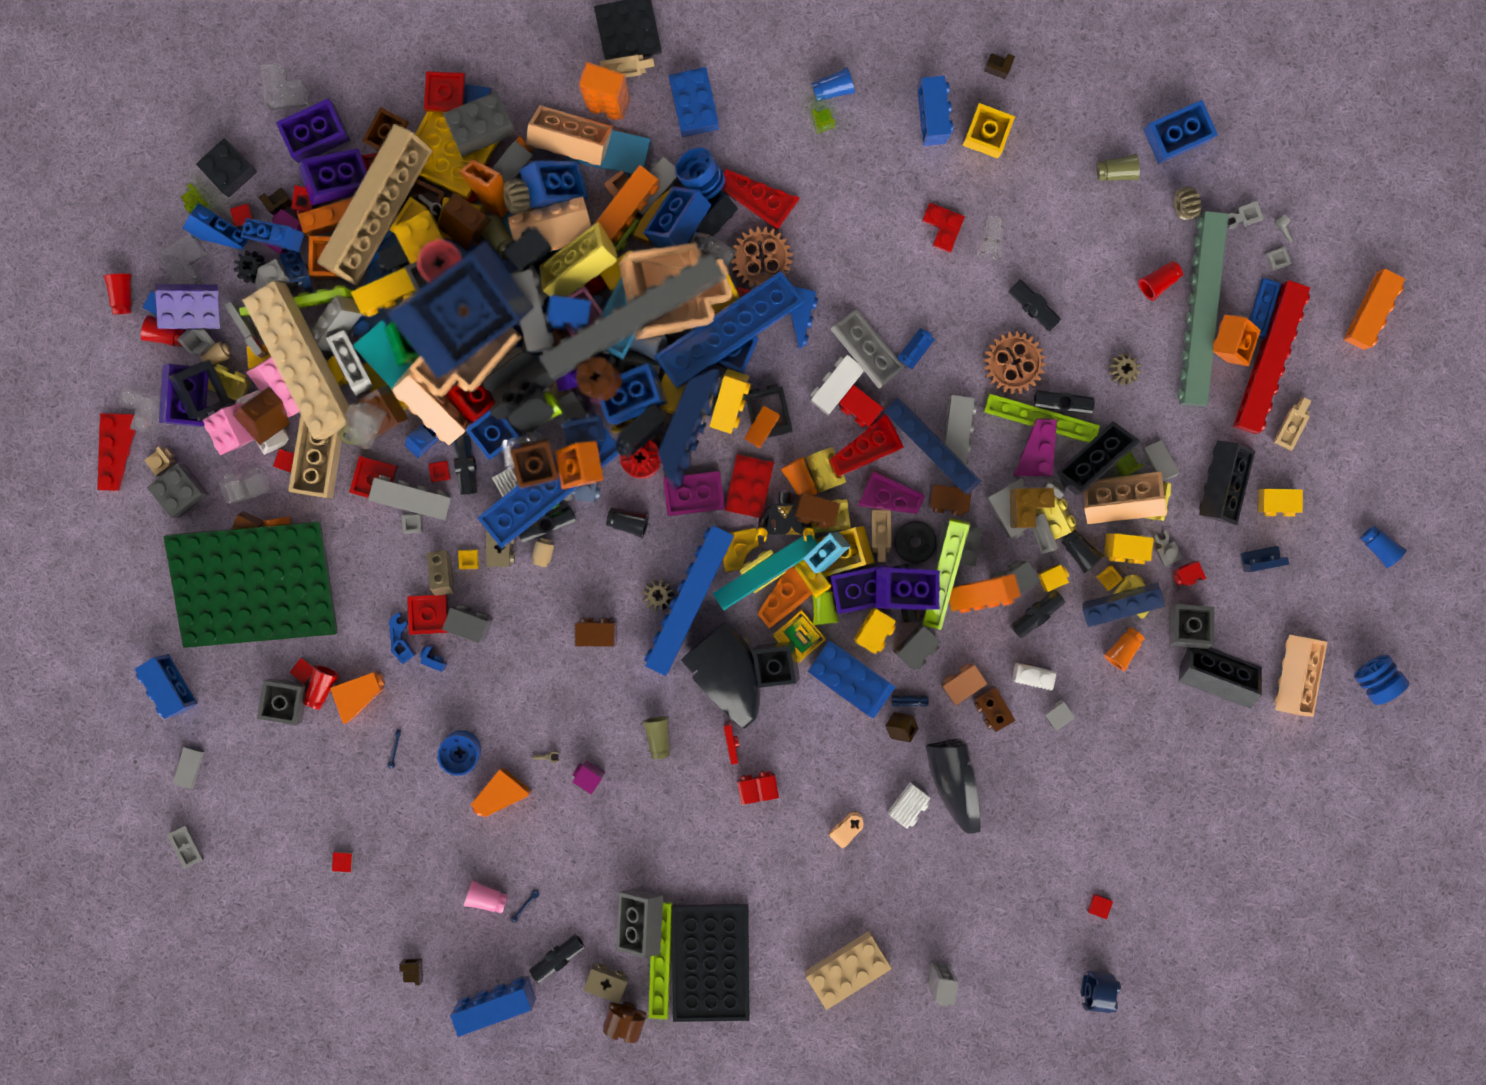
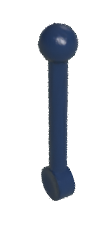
(391, 764)
(535, 894)

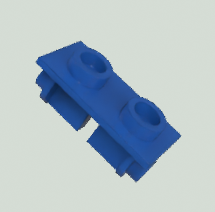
(916, 348)

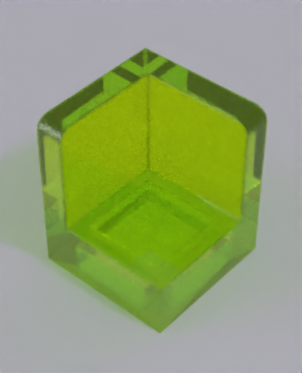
(822, 120)
(192, 198)
(1127, 464)

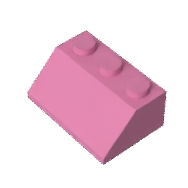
(267, 375)

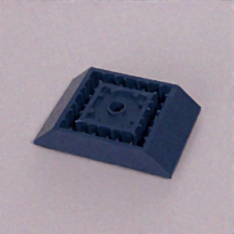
(431, 315)
(687, 424)

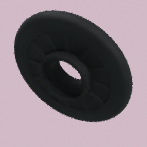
(903, 545)

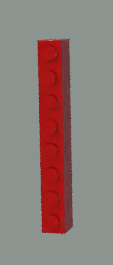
(1272, 357)

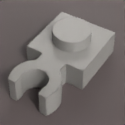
(1247, 215)
(1167, 551)

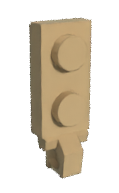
(628, 65)
(1293, 425)
(881, 533)

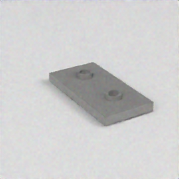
(867, 348)

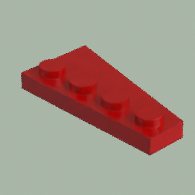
(765, 202)
(868, 447)
(114, 449)

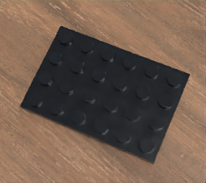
(710, 962)

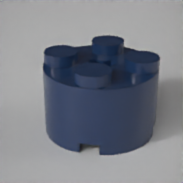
(1100, 992)

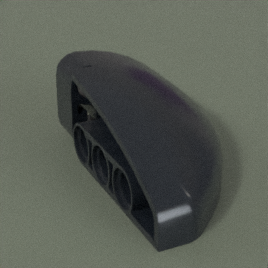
(726, 673)
(956, 782)

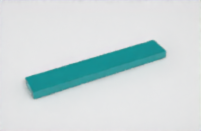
(764, 572)

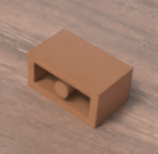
(963, 683)

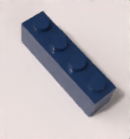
(1123, 604)

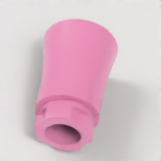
(485, 898)

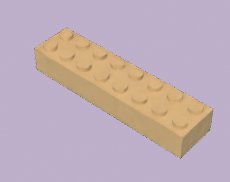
(375, 205)
(298, 359)

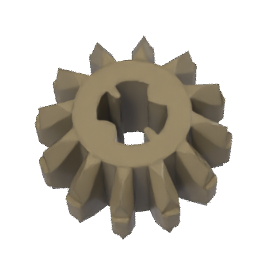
(516, 196)
(1187, 203)
(1118, 372)
(652, 599)

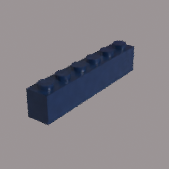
(933, 446)

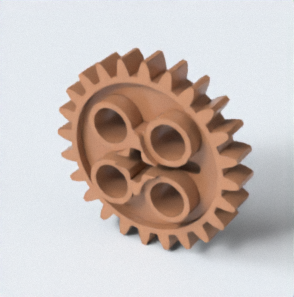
(744, 260)
(1030, 355)

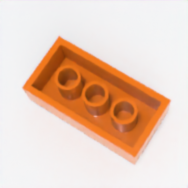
(604, 91)

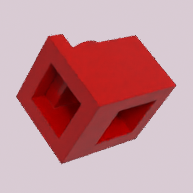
(298, 193)
(1188, 574)

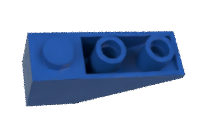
(214, 229)
(272, 234)
(801, 316)
(421, 440)

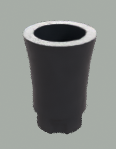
(628, 521)
(1081, 551)

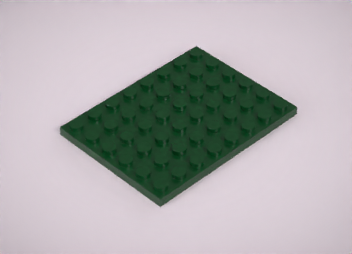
(251, 584)

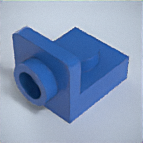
(435, 662)

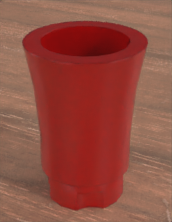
(1160, 280)
(119, 293)
(151, 333)
(319, 686)

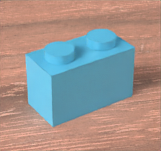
(827, 552)

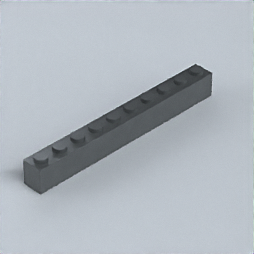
(632, 317)

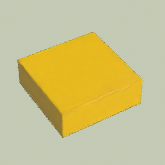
(468, 559)
(1109, 577)

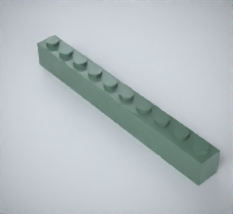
(1203, 309)

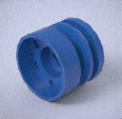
(700, 172)
(1381, 680)
(452, 761)

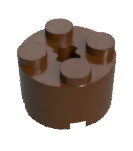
(598, 378)
(624, 1022)

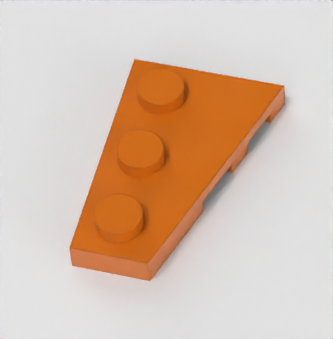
(785, 597)

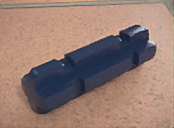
(896, 700)

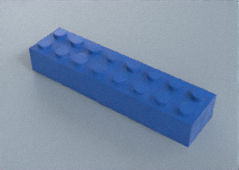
(689, 600)

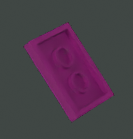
(696, 495)

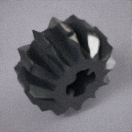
(243, 269)

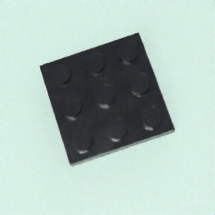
(627, 28)

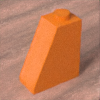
(486, 185)
(356, 694)
(499, 793)

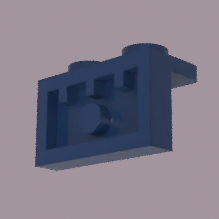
(296, 270)
(583, 430)
(1262, 559)

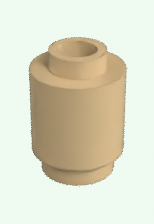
(217, 353)
(542, 552)

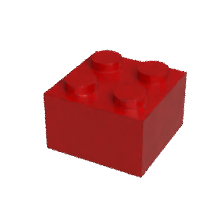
(471, 403)

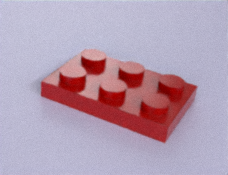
(749, 486)

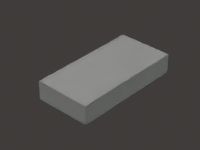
(241, 321)
(1161, 460)
(1044, 535)
(188, 767)

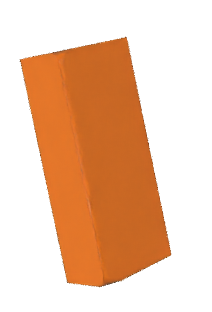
(762, 427)

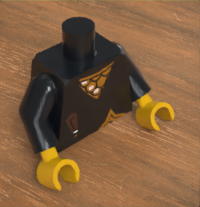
(780, 520)

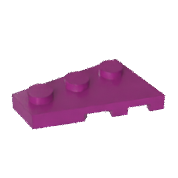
(1039, 451)
(890, 495)

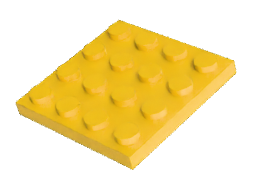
(446, 160)

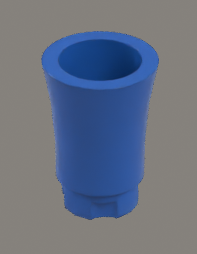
(834, 85)
(1383, 546)

